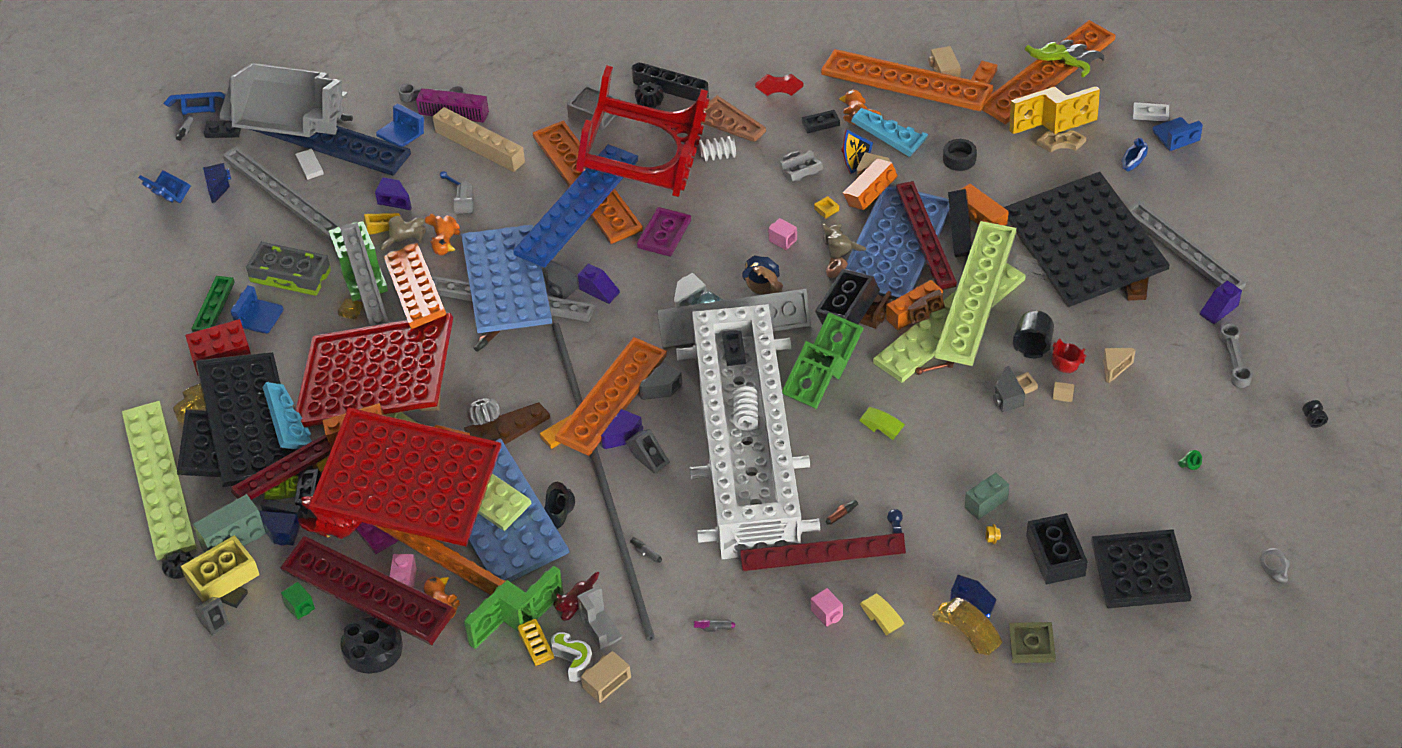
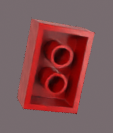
(218, 342)

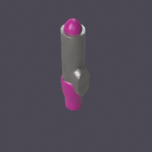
(711, 626)

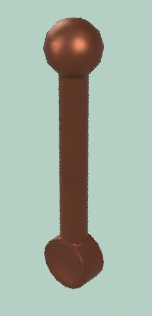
(949, 364)

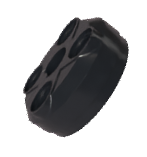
(371, 645)

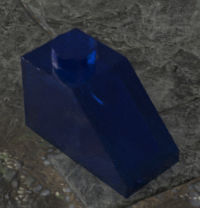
(217, 180)
(280, 527)
(974, 593)

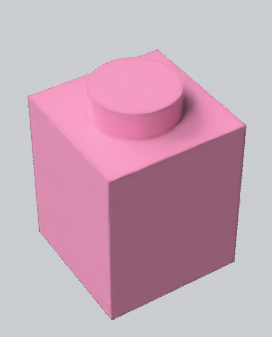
(782, 234)
(827, 607)

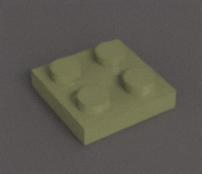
(1032, 642)

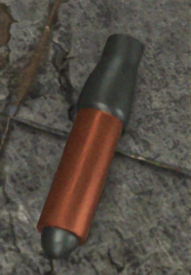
(484, 340)
(841, 511)

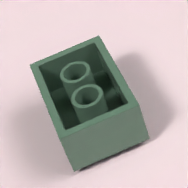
(237, 519)

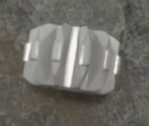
(483, 411)

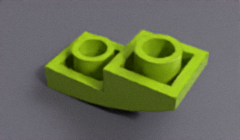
(877, 419)
(284, 490)

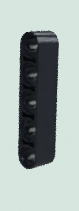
(670, 81)

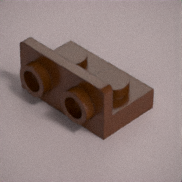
(877, 311)

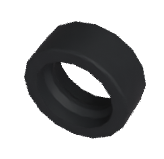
(957, 145)

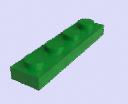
(213, 303)

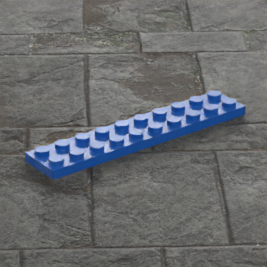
(571, 210)

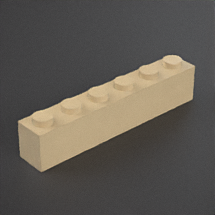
(479, 139)

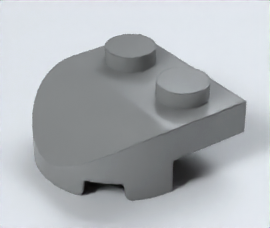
(799, 165)

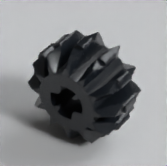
(649, 95)

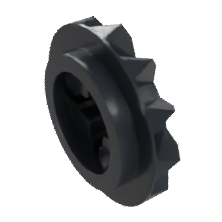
(168, 564)

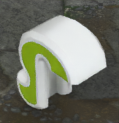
(575, 651)

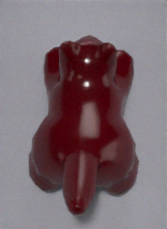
(569, 602)

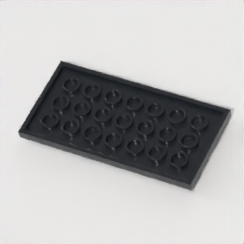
(240, 414)

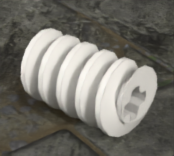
(715, 148)
(745, 408)

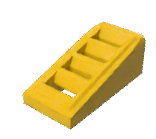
(378, 222)
(530, 630)

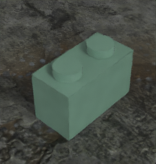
(987, 495)

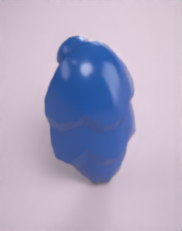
(1134, 155)

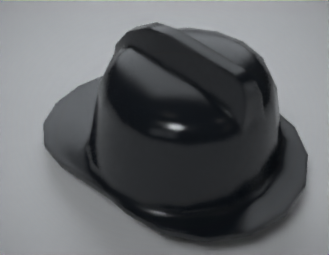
(559, 503)

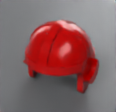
(1067, 356)

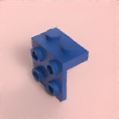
(404, 128)
(1178, 133)
(168, 186)
(255, 313)

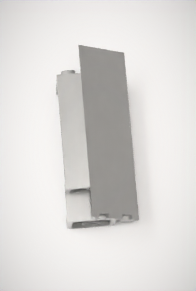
(283, 100)

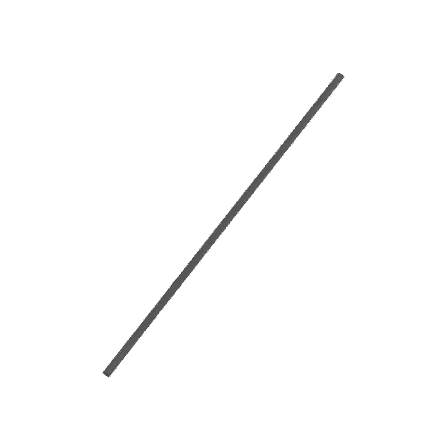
(606, 494)

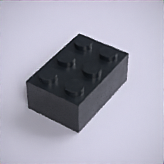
(849, 296)
(1056, 548)

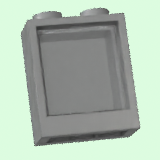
(584, 105)

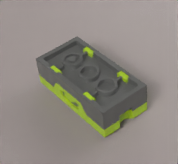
(288, 268)

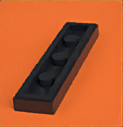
(960, 222)

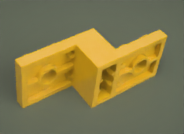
(1054, 110)

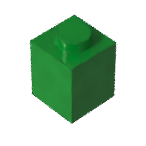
(297, 600)

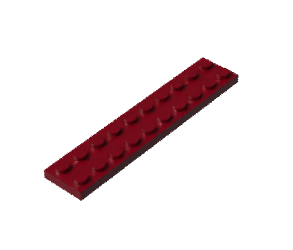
(368, 590)

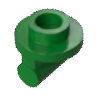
(1192, 460)

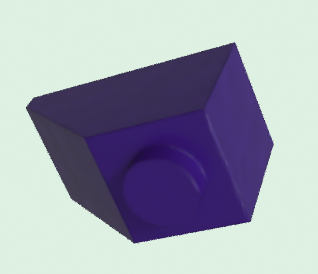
(392, 194)
(597, 284)
(1221, 302)
(621, 429)

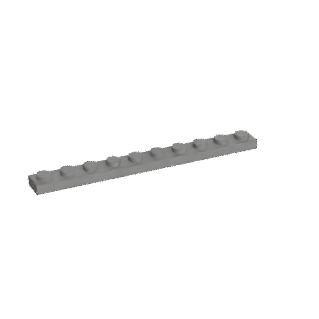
(281, 191)
(558, 306)

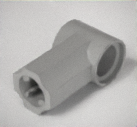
(464, 202)

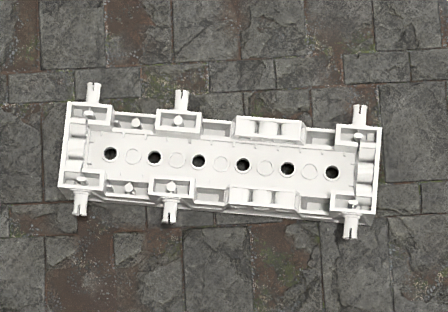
(774, 489)

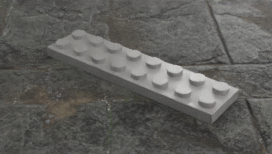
(786, 309)

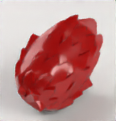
(326, 524)

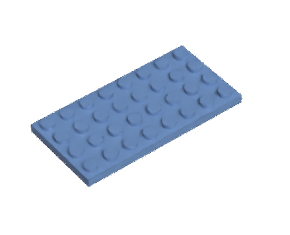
(891, 245)
(504, 287)
(527, 542)

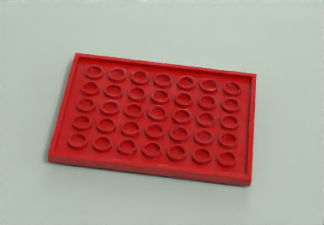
(374, 366)
(406, 476)

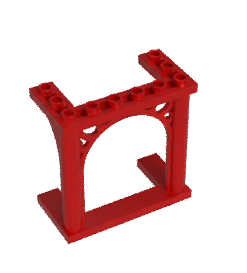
(669, 175)

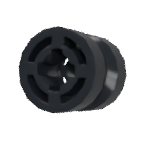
(1315, 413)

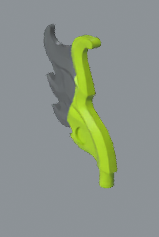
(1070, 54)

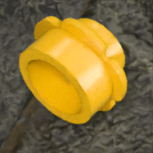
(992, 534)

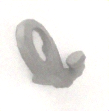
(1280, 573)

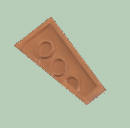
(732, 120)

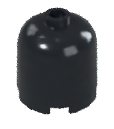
(1034, 334)

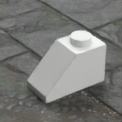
(688, 290)

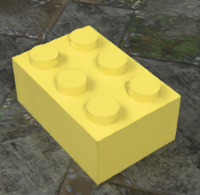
(220, 569)

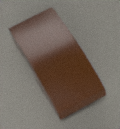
(921, 308)

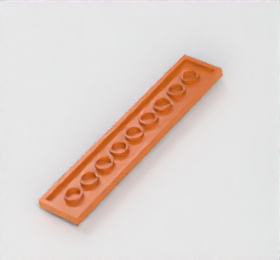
(1043, 73)
(907, 80)
(562, 150)

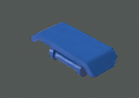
(196, 96)

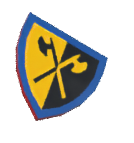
(854, 149)

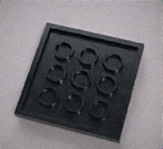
(197, 448)
(1140, 568)

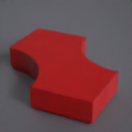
(787, 84)

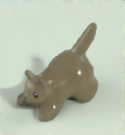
(402, 230)
(838, 243)

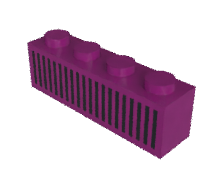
(467, 105)

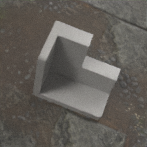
(596, 619)

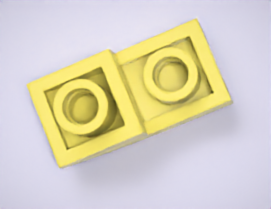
(883, 613)

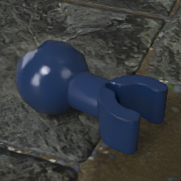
(895, 517)

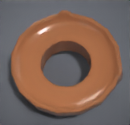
(834, 272)

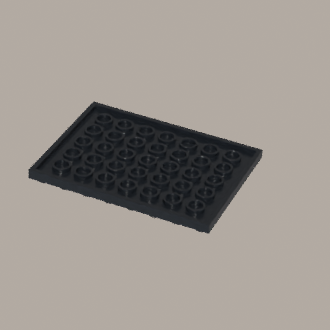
(1085, 239)

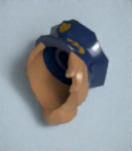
(762, 275)

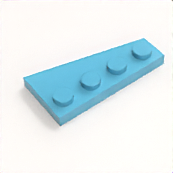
(900, 138)
(286, 420)

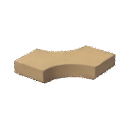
(1070, 140)

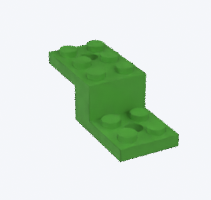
(345, 265)
(822, 360)
(513, 606)

